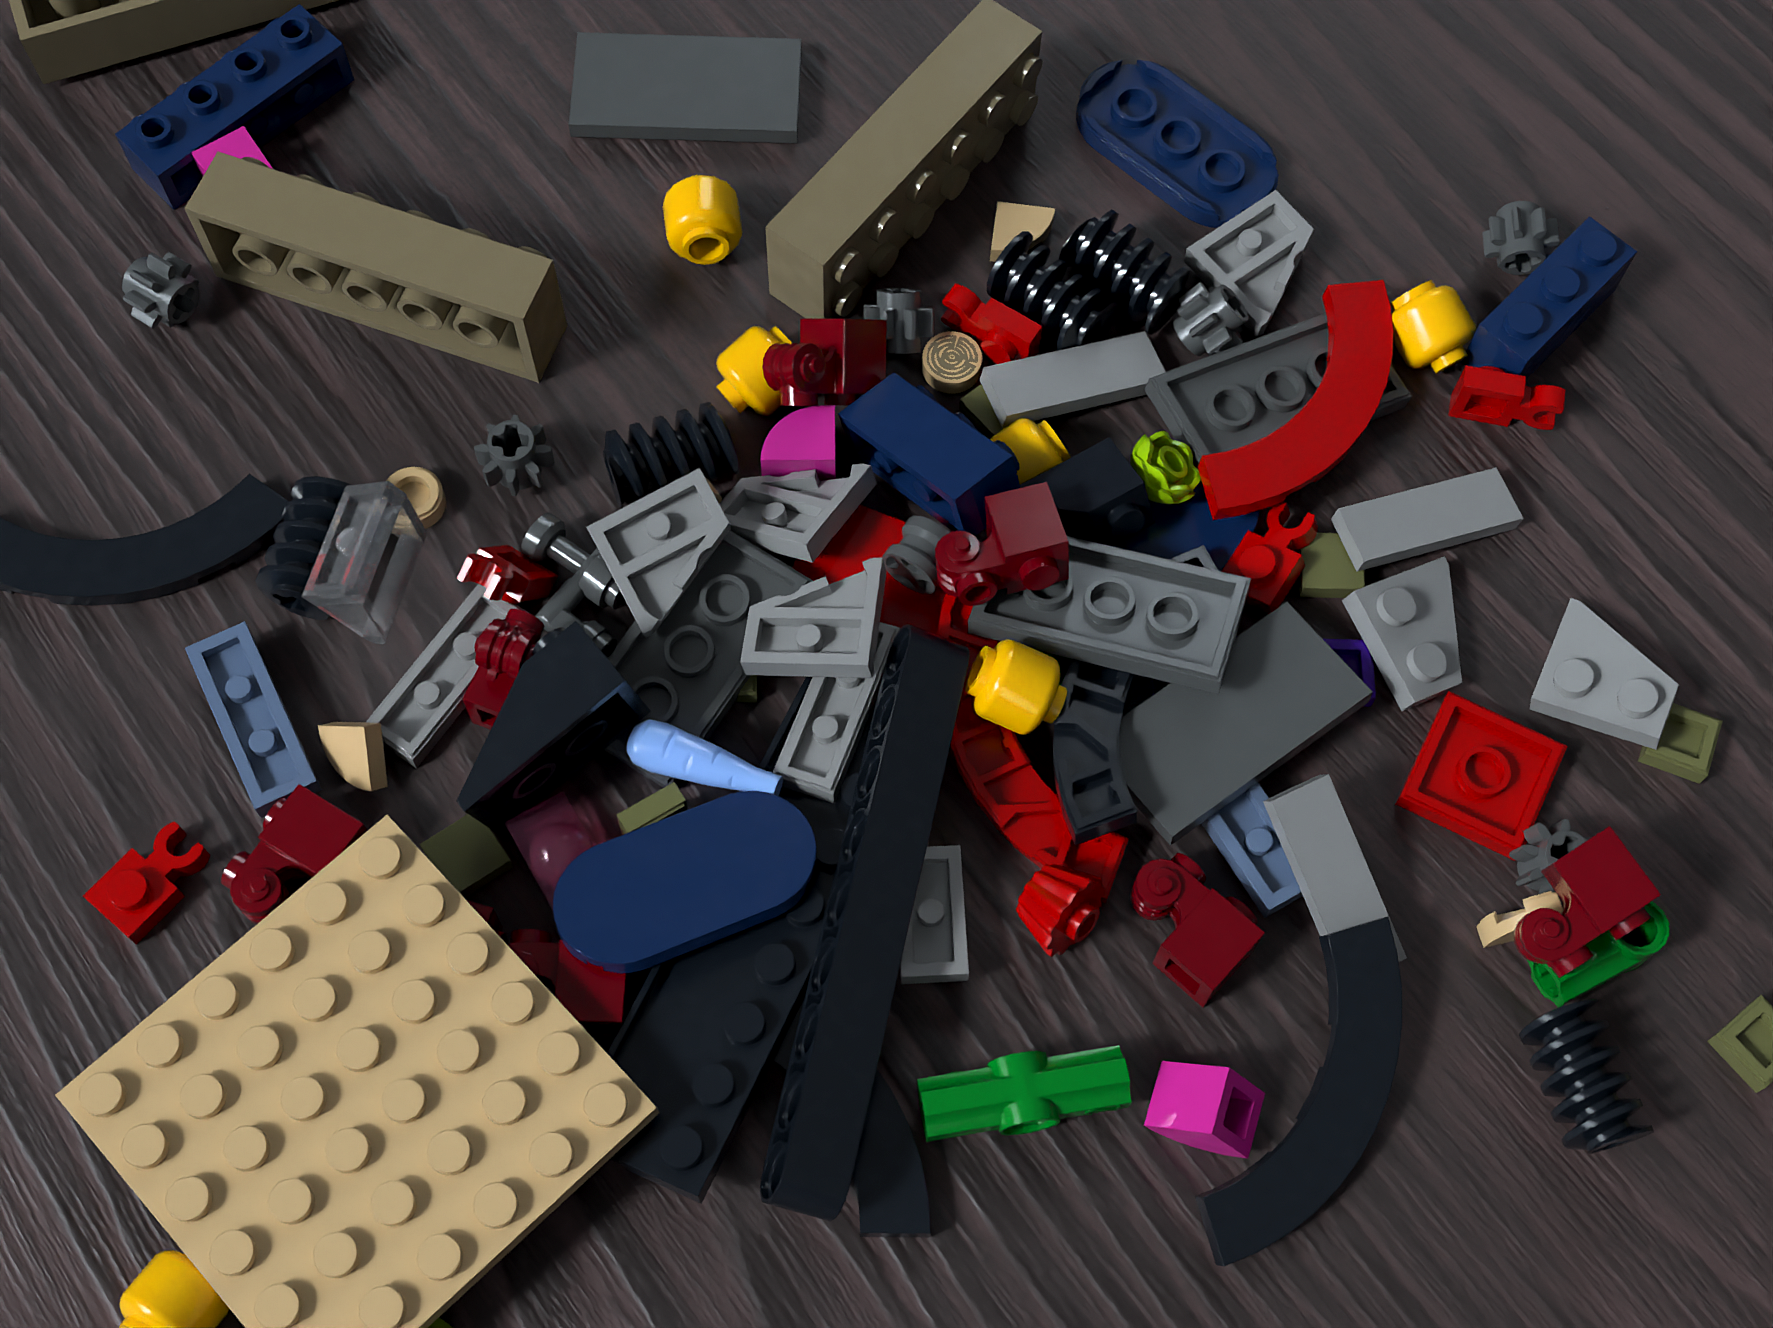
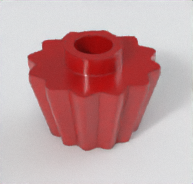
(1060, 906)

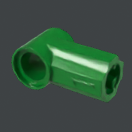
(1609, 960)

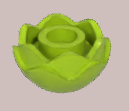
(1165, 468)

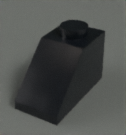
(1098, 495)

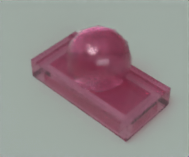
(549, 840)

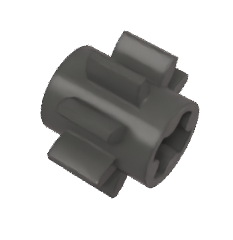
(1520, 237)
(160, 290)
(905, 318)
(1210, 319)
(513, 439)
(1543, 850)

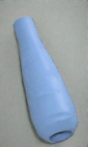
(686, 757)

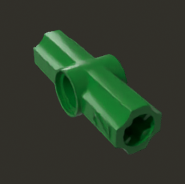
(1023, 1093)

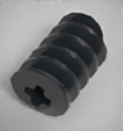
(1126, 270)
(1042, 296)
(668, 451)
(299, 544)
(1583, 1079)

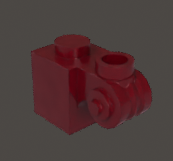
(832, 359)
(1021, 552)
(500, 655)
(296, 843)
(1599, 893)
(1210, 932)
(588, 992)

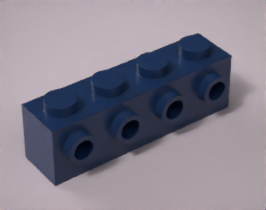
(257, 86)

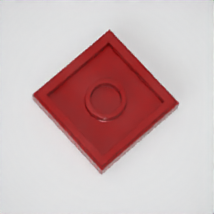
(1481, 775)

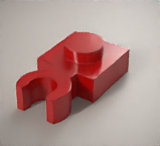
(998, 329)
(1498, 397)
(1272, 558)
(507, 574)
(142, 890)

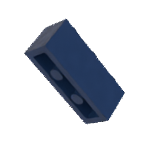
(1551, 301)
(929, 452)

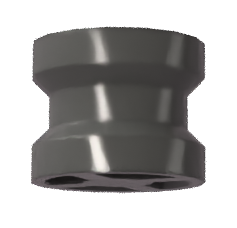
(914, 558)

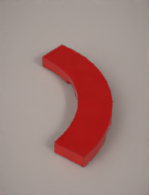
(1329, 422)
(1008, 785)

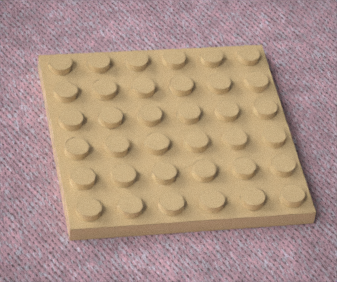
(357, 1101)

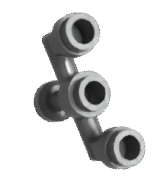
(591, 580)

